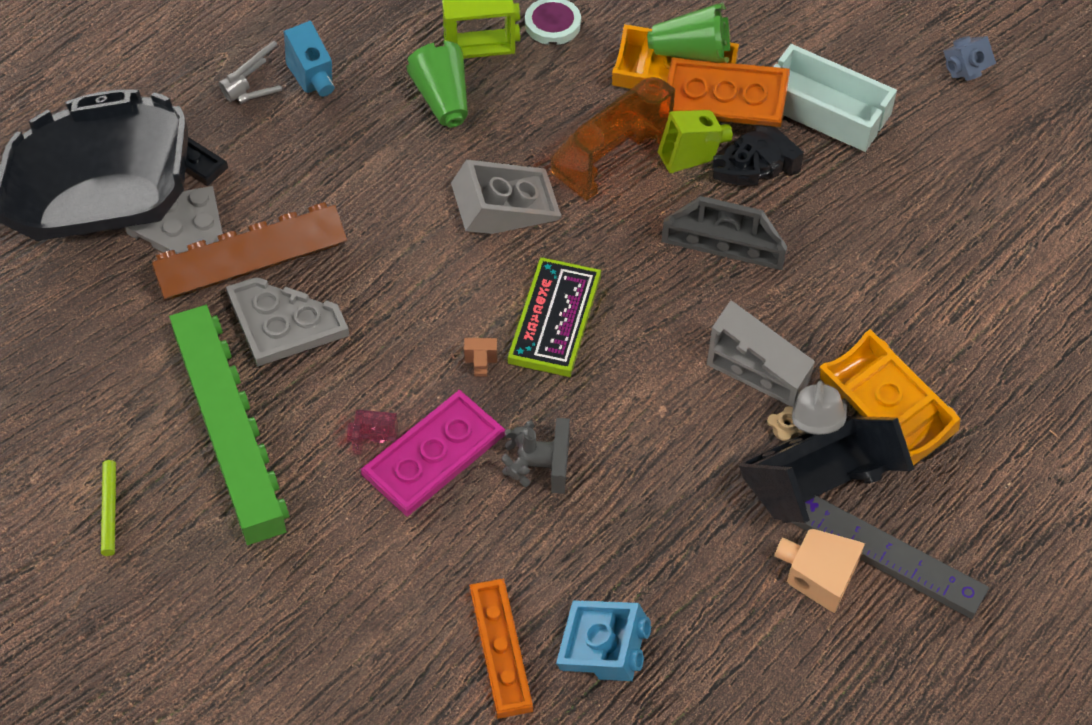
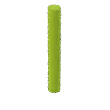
(108, 508)

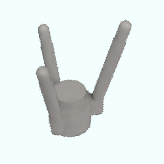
(236, 84)

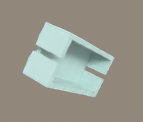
(835, 98)

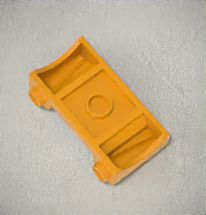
(639, 62)
(884, 386)

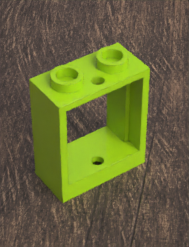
(482, 42)

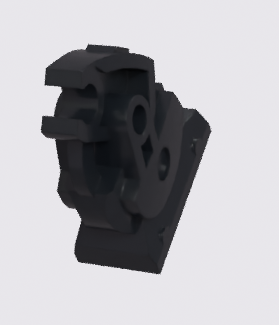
(758, 156)

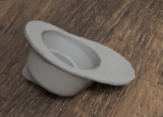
(819, 409)

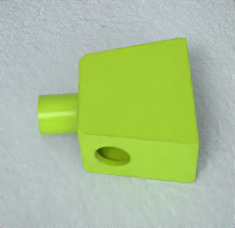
(691, 139)

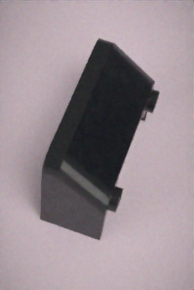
(816, 463)

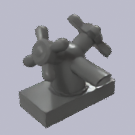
(538, 454)

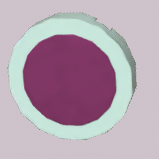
(552, 21)

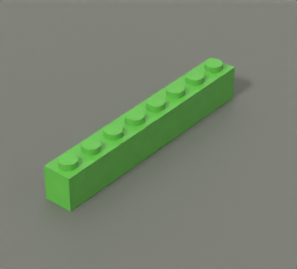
(228, 426)

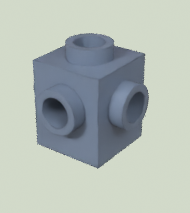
(969, 57)

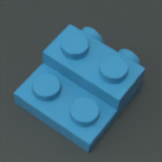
(604, 639)

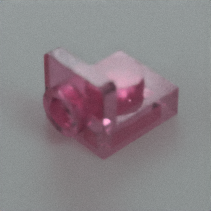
(372, 425)

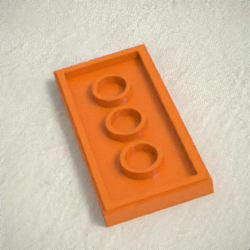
(730, 90)

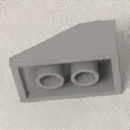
(503, 196)

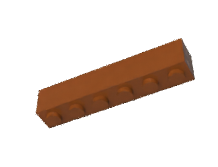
(248, 252)

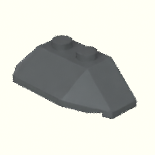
(726, 232)

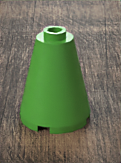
(693, 36)
(441, 81)

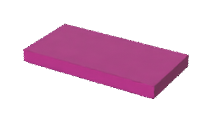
(433, 452)

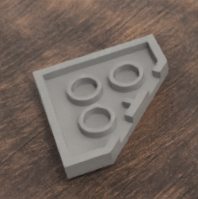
(189, 220)
(283, 320)

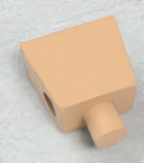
(821, 565)

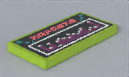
(554, 317)

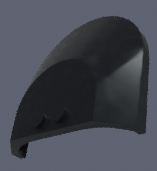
(94, 166)

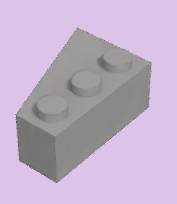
(758, 355)

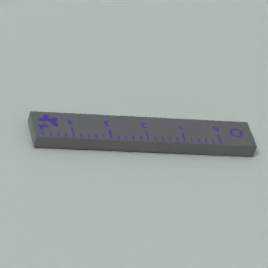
(899, 558)

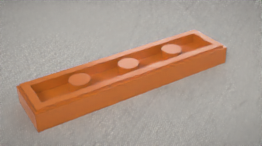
(501, 648)

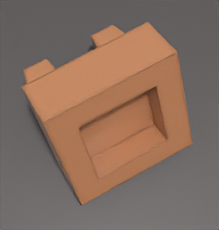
(480, 352)

